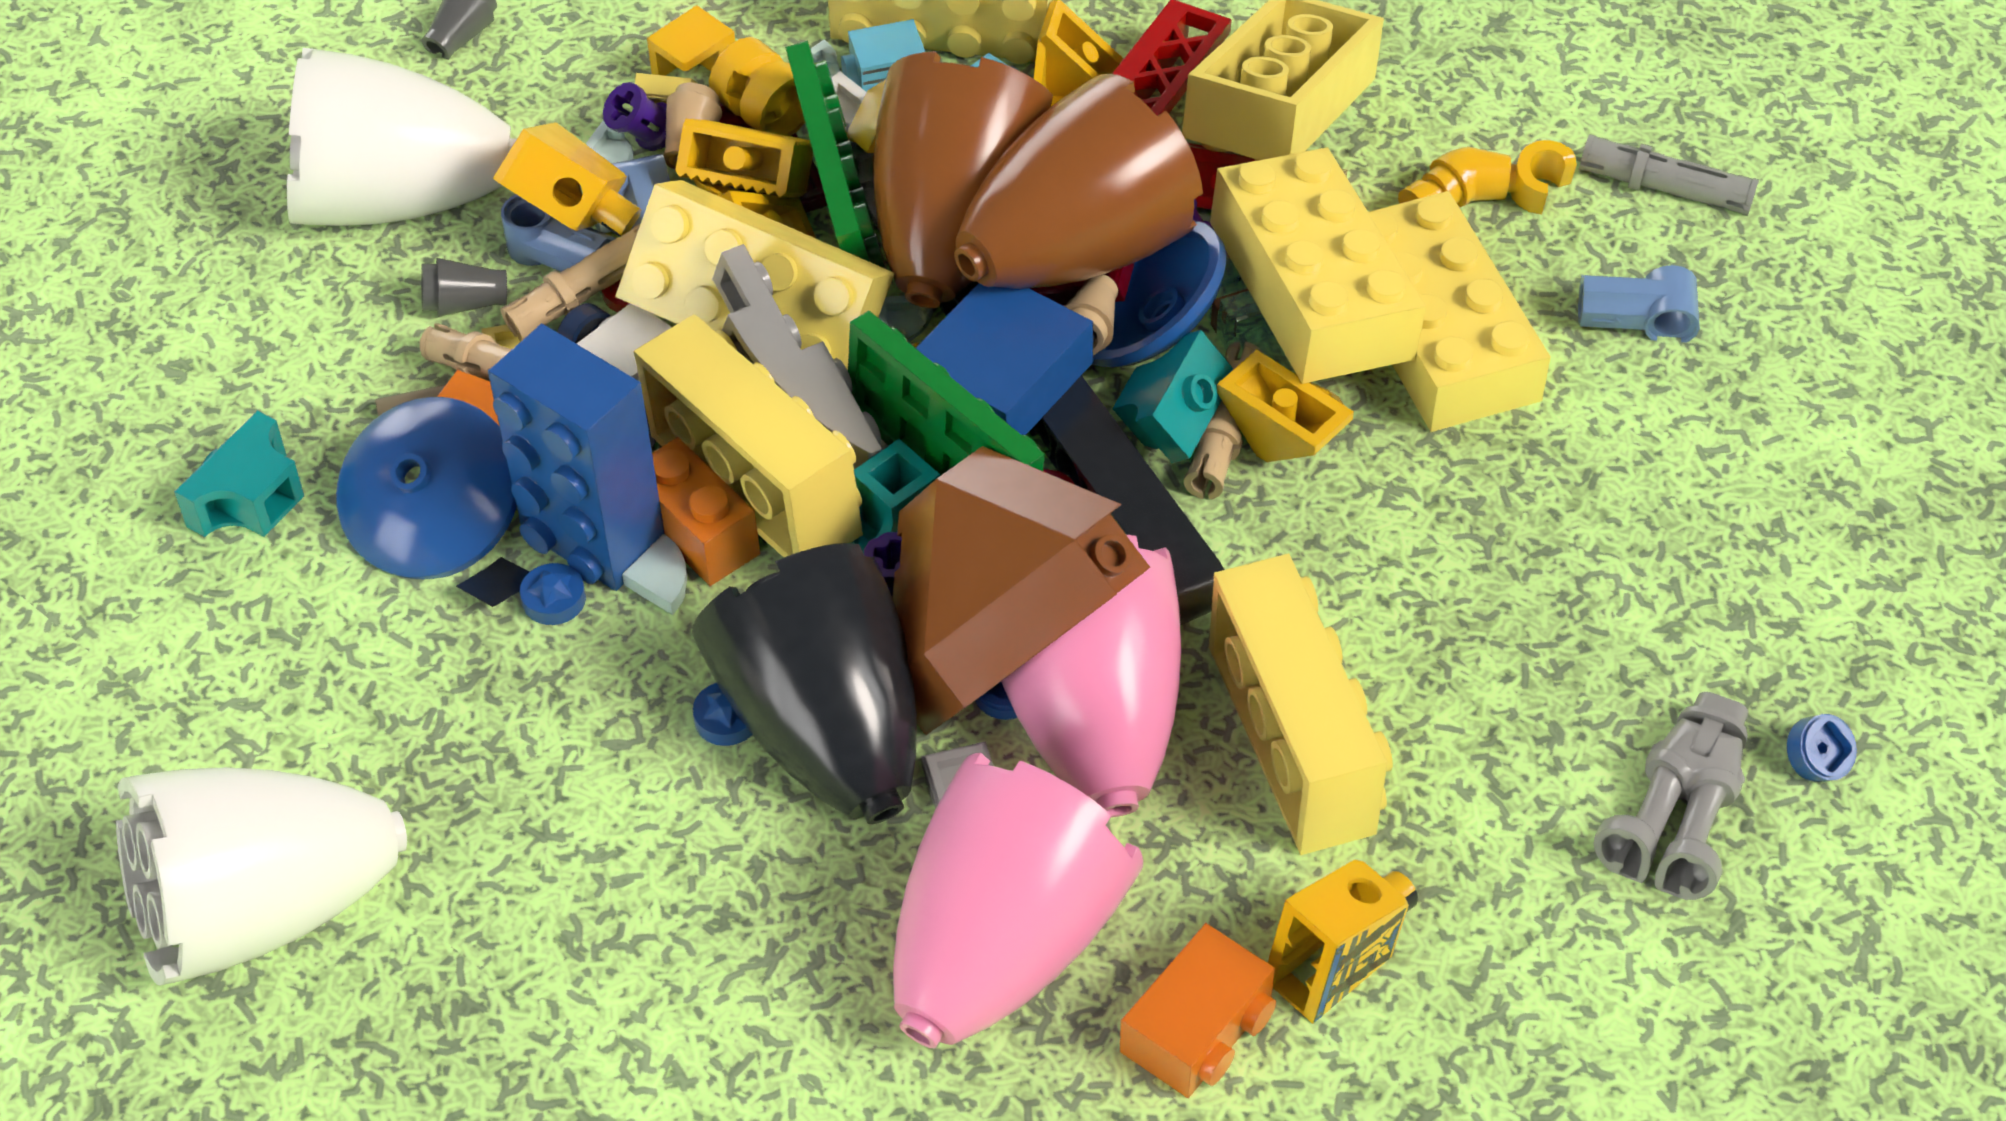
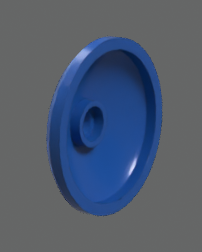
(1166, 298)
(452, 508)

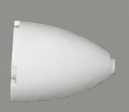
(384, 143)
(244, 861)

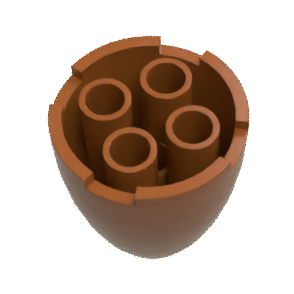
(932, 150)
(1081, 192)

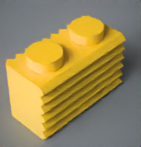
(744, 158)

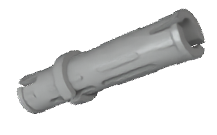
(1668, 174)

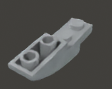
(775, 342)

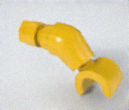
(1488, 175)

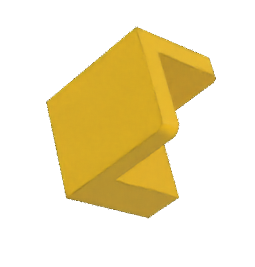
(688, 41)

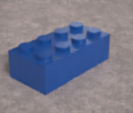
(577, 455)

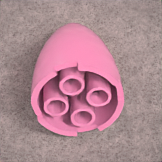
(1108, 691)
(1002, 898)

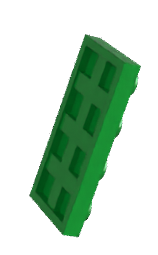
(834, 155)
(922, 402)

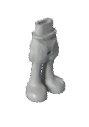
(1694, 764)

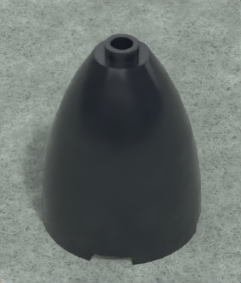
(821, 676)

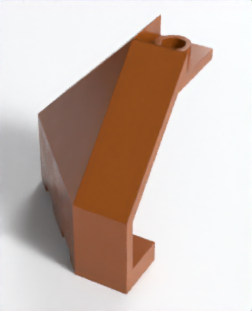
(997, 573)

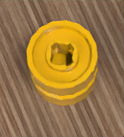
(757, 87)

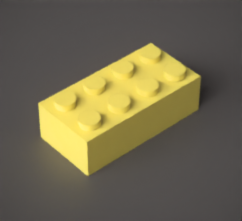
(956, 26)
(1281, 78)
(1316, 265)
(810, 279)
(1474, 341)
(751, 436)
(1298, 703)

